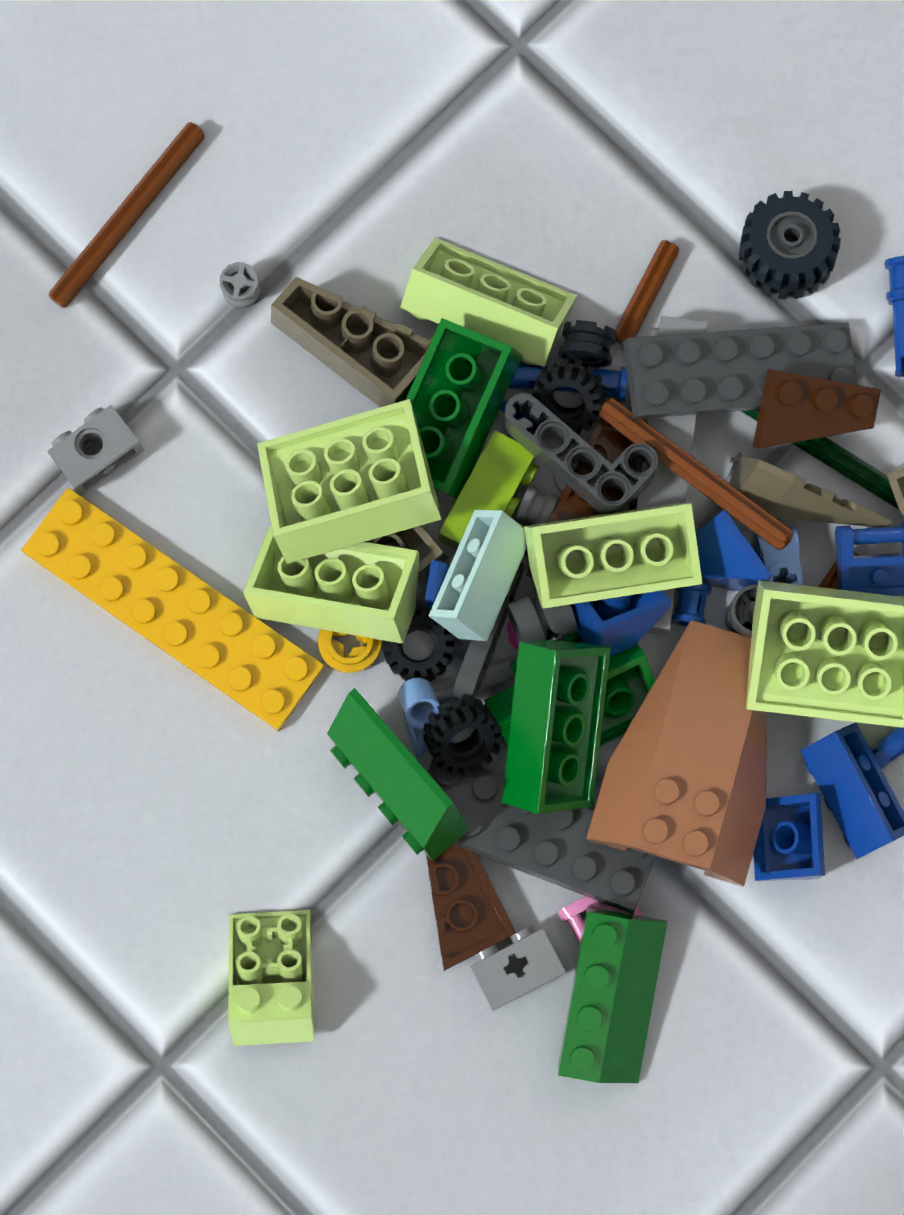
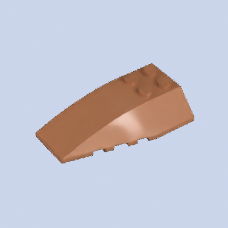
(691, 763)

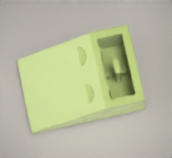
(271, 978)

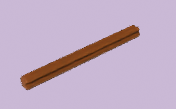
(126, 215)
(698, 475)

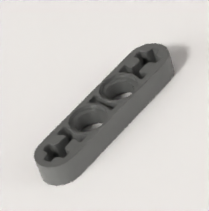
(480, 652)

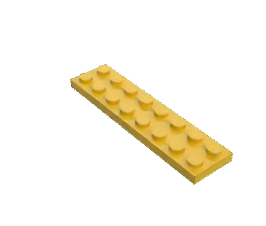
(173, 609)

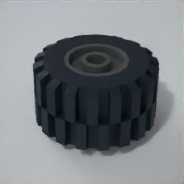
(789, 245)

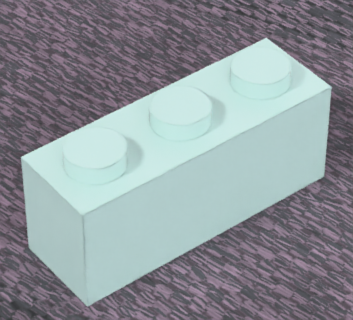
(480, 575)

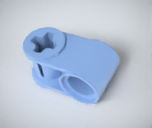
(783, 562)
(410, 694)

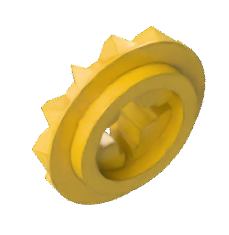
(357, 660)

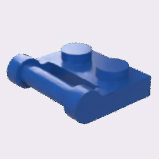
(869, 573)

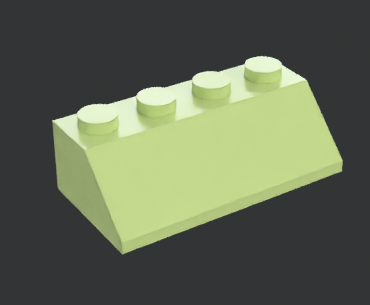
(488, 300)
(613, 554)
(348, 591)

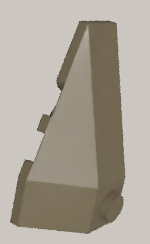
(791, 499)

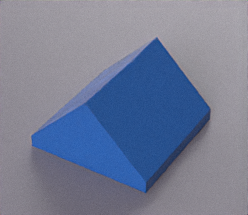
(790, 839)

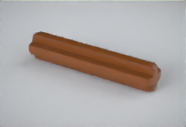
(646, 291)

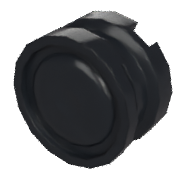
(587, 343)

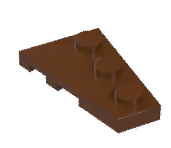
(811, 408)
(610, 445)
(465, 906)

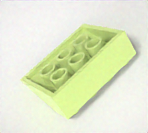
(347, 482)
(827, 654)

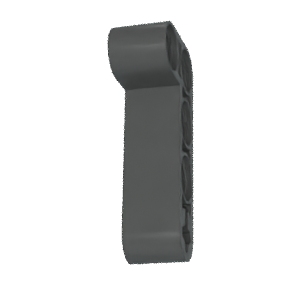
(574, 450)

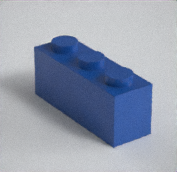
(855, 789)

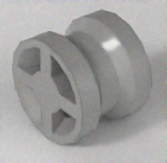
(240, 276)
(536, 507)

